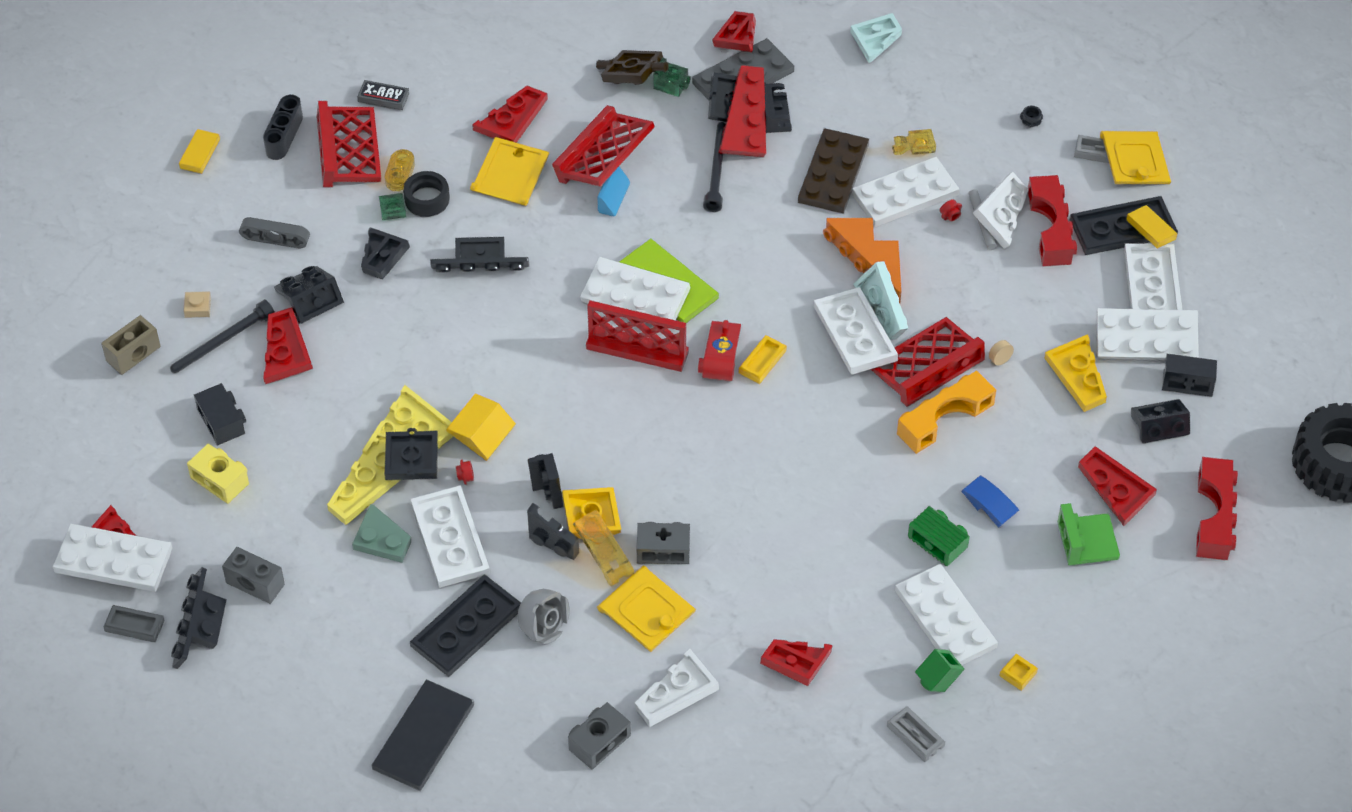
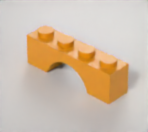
(969, 395)

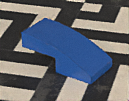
(991, 499)

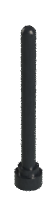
(713, 199)
(259, 313)

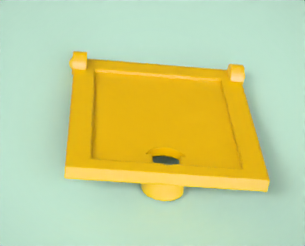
(1135, 157)
(510, 171)
(646, 608)

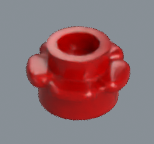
(951, 210)
(465, 471)

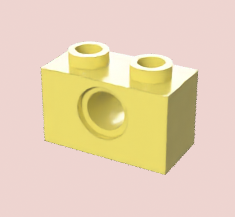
(206, 470)

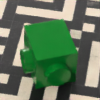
(939, 670)

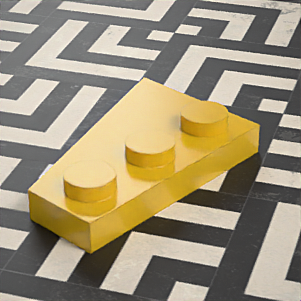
(1078, 372)

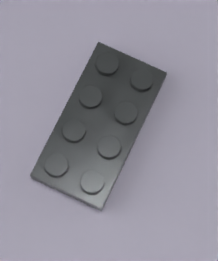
(763, 55)

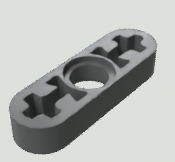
(259, 231)

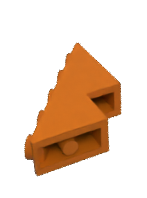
(856, 241)

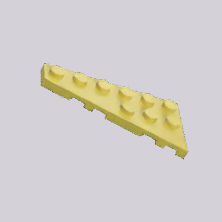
(367, 476)

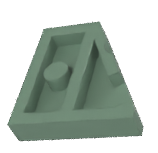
(381, 536)

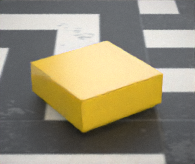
(1018, 672)

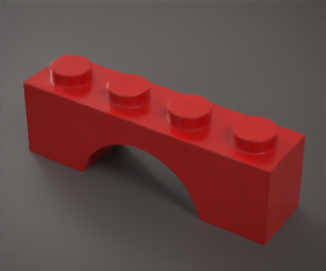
(1047, 198)
(1215, 534)

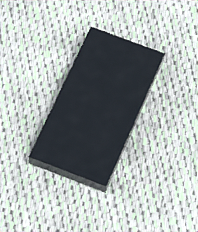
(1108, 226)
(466, 625)
(423, 735)

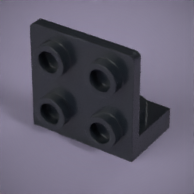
(310, 292)

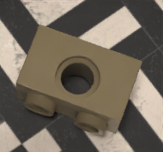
(131, 344)

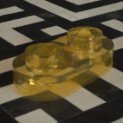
(399, 169)

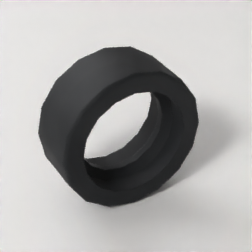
(430, 207)

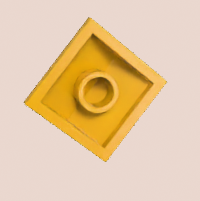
(481, 425)
(584, 501)

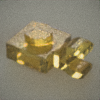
(917, 141)

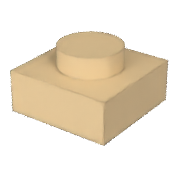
(197, 304)

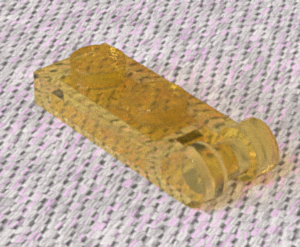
(603, 547)

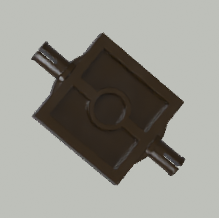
(631, 66)

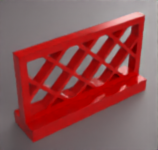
(594, 139)
(328, 149)
(639, 347)
(938, 370)

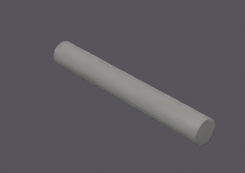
(988, 238)

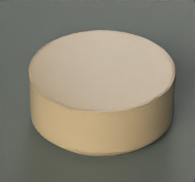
(1001, 352)

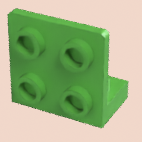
(1087, 537)

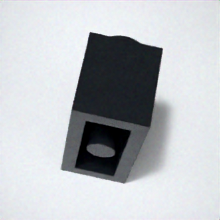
(220, 414)

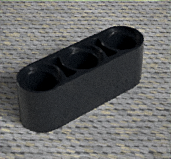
(283, 127)

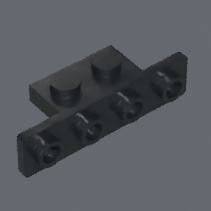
(479, 253)
(200, 620)

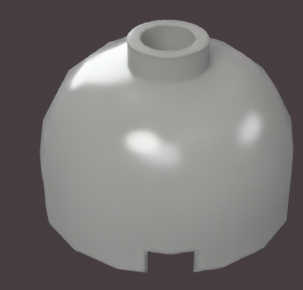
(543, 615)

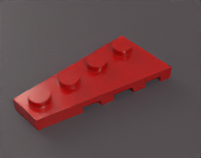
(745, 123)

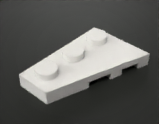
(1001, 209)
(680, 688)

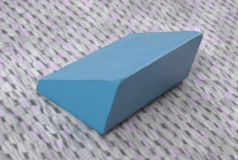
(613, 192)

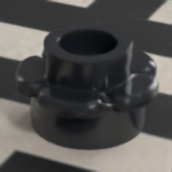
(1031, 116)

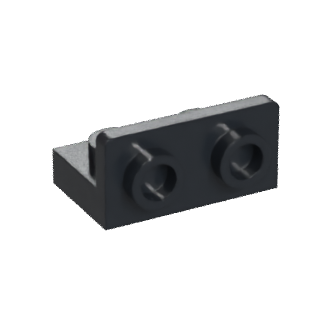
(1162, 420)
(545, 476)

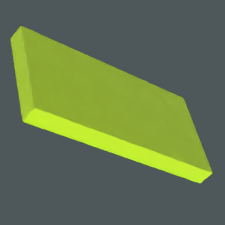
(656, 259)

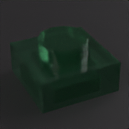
(392, 206)

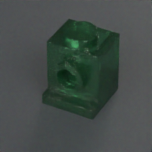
(673, 80)

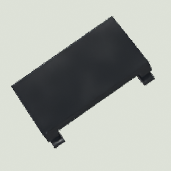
(776, 109)
(1189, 375)

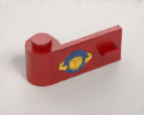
(720, 351)

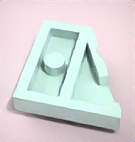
(876, 35)

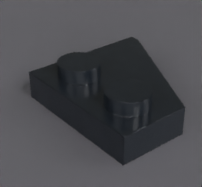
(382, 253)
(551, 534)

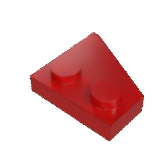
(737, 32)
(795, 659)

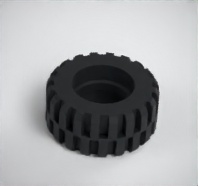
(1311, 460)

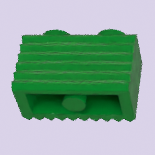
(938, 535)

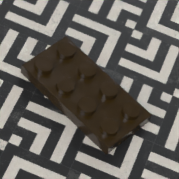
(833, 170)

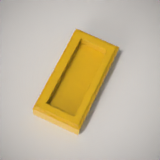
(199, 151)
(1151, 226)
(762, 359)

